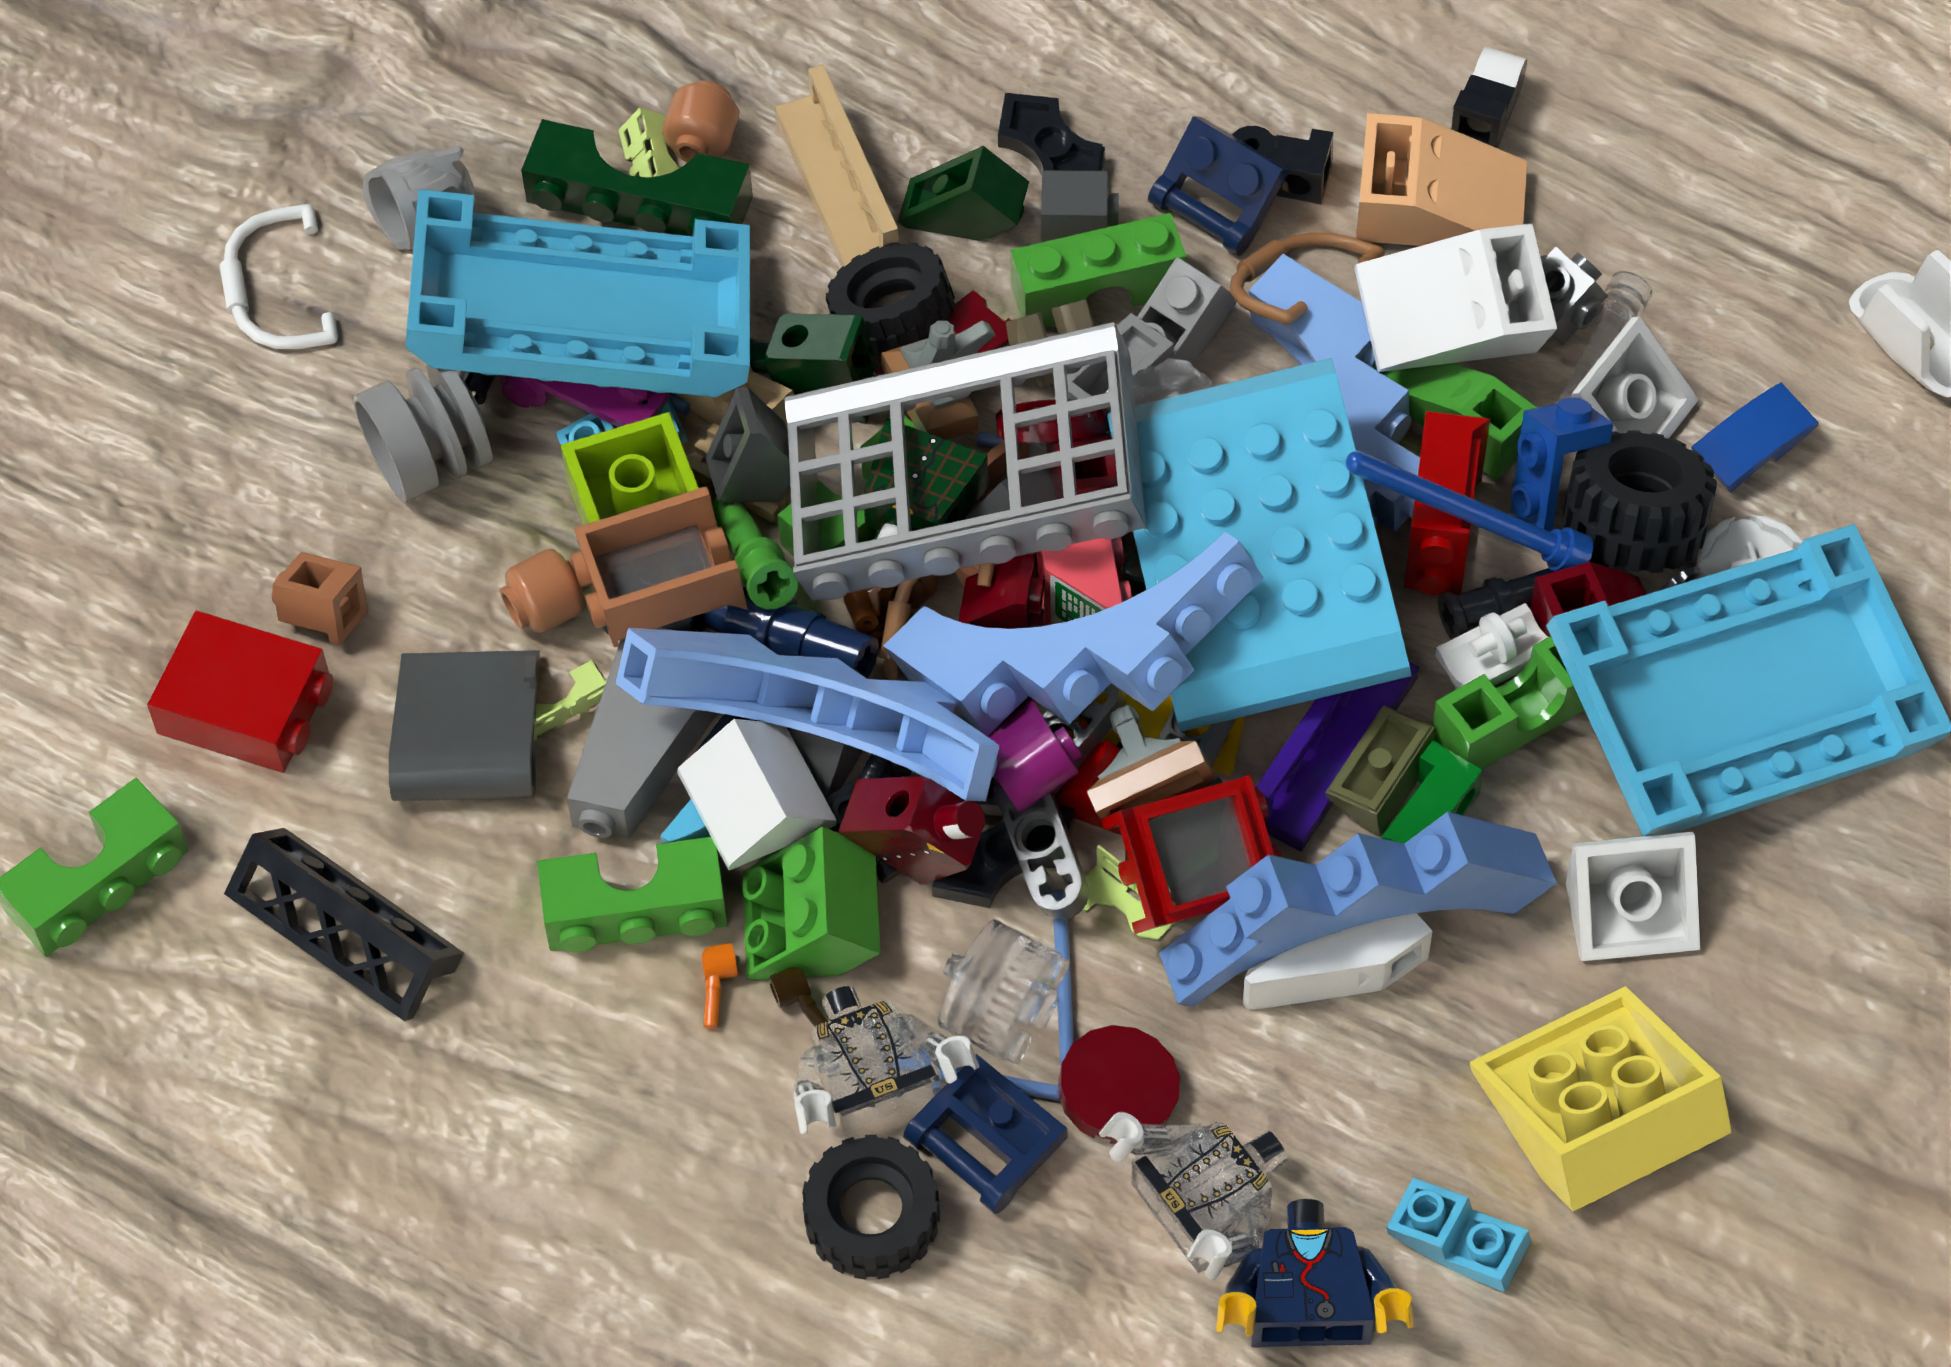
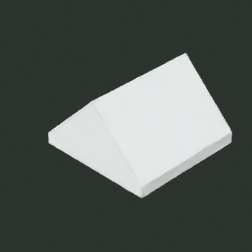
(1637, 384)
(754, 791)
(1634, 896)

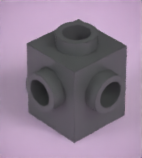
(1572, 292)

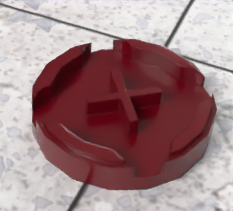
(1115, 1073)

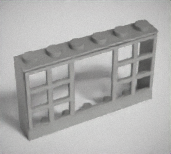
(980, 539)

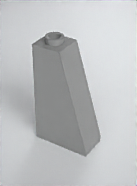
(629, 758)

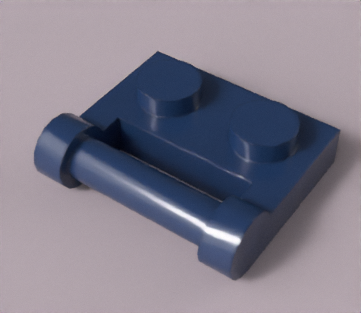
(1227, 169)
(997, 1117)

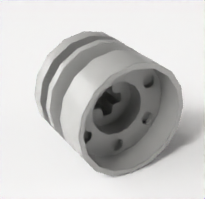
(413, 433)

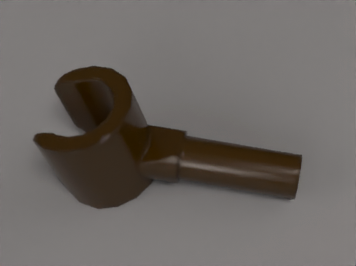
(792, 987)

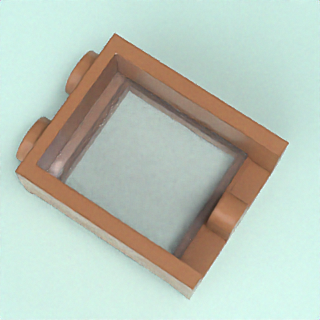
(656, 565)

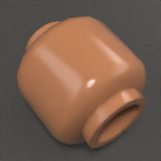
(700, 120)
(542, 592)

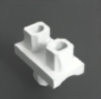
(1494, 648)

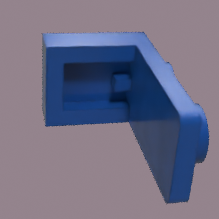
(1543, 441)

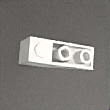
(1340, 964)

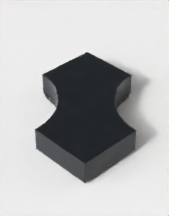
(1038, 132)
(995, 863)

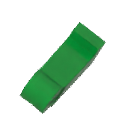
(1446, 786)

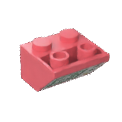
(1082, 579)

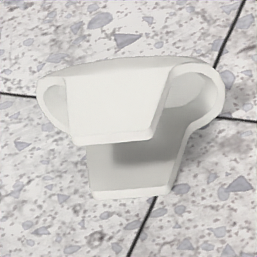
(1905, 312)

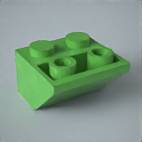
(811, 908)

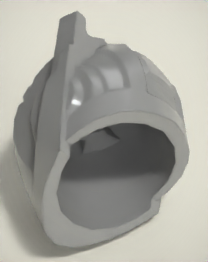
(394, 188)

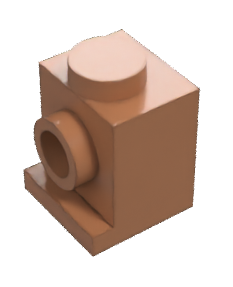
(321, 596)

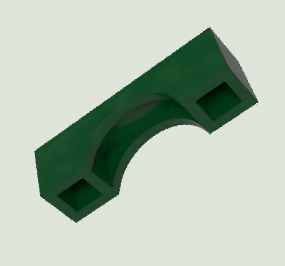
(571, 176)

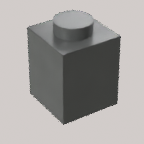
(1076, 203)

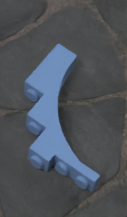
(1365, 880)

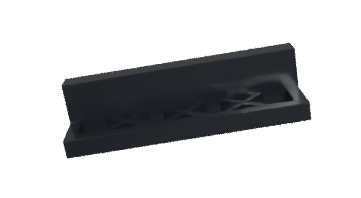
(353, 904)

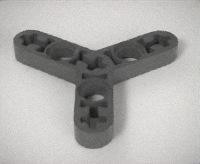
(1047, 812)

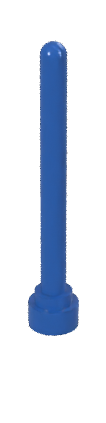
(1558, 548)

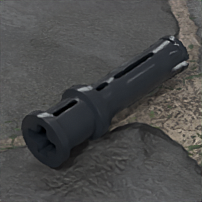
(1463, 611)

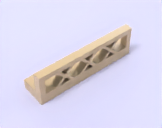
(836, 170)

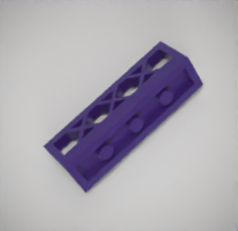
(1316, 753)

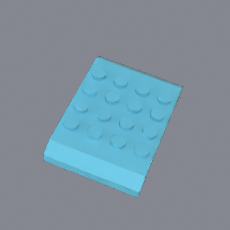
(579, 300)
(1272, 473)
(1750, 683)

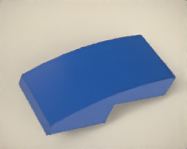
(1754, 435)

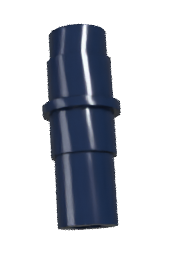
(797, 632)

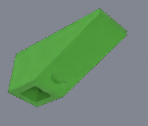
(1468, 393)

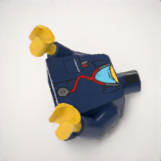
(1311, 1287)

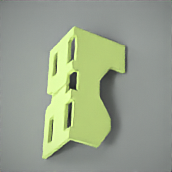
(637, 150)
(583, 695)
(1108, 891)

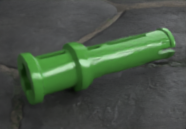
(758, 558)

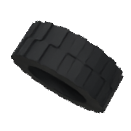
(886, 272)
(871, 1160)

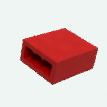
(240, 691)

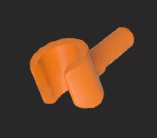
(718, 964)

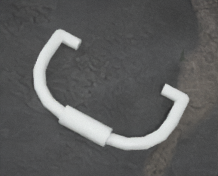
(235, 288)

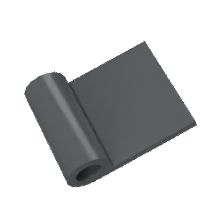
(464, 726)

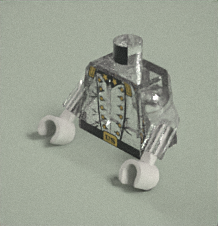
(872, 1065)
(1201, 1185)

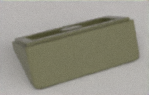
(1381, 769)

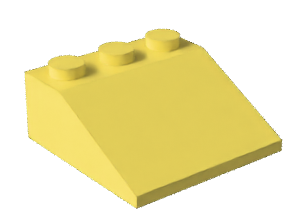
(1603, 1097)

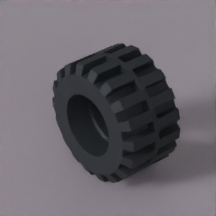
(1641, 501)

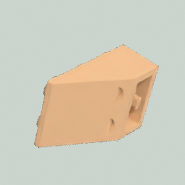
(1434, 183)

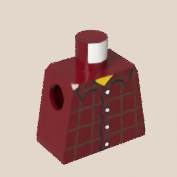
(930, 829)

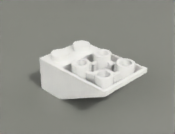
(1457, 300)

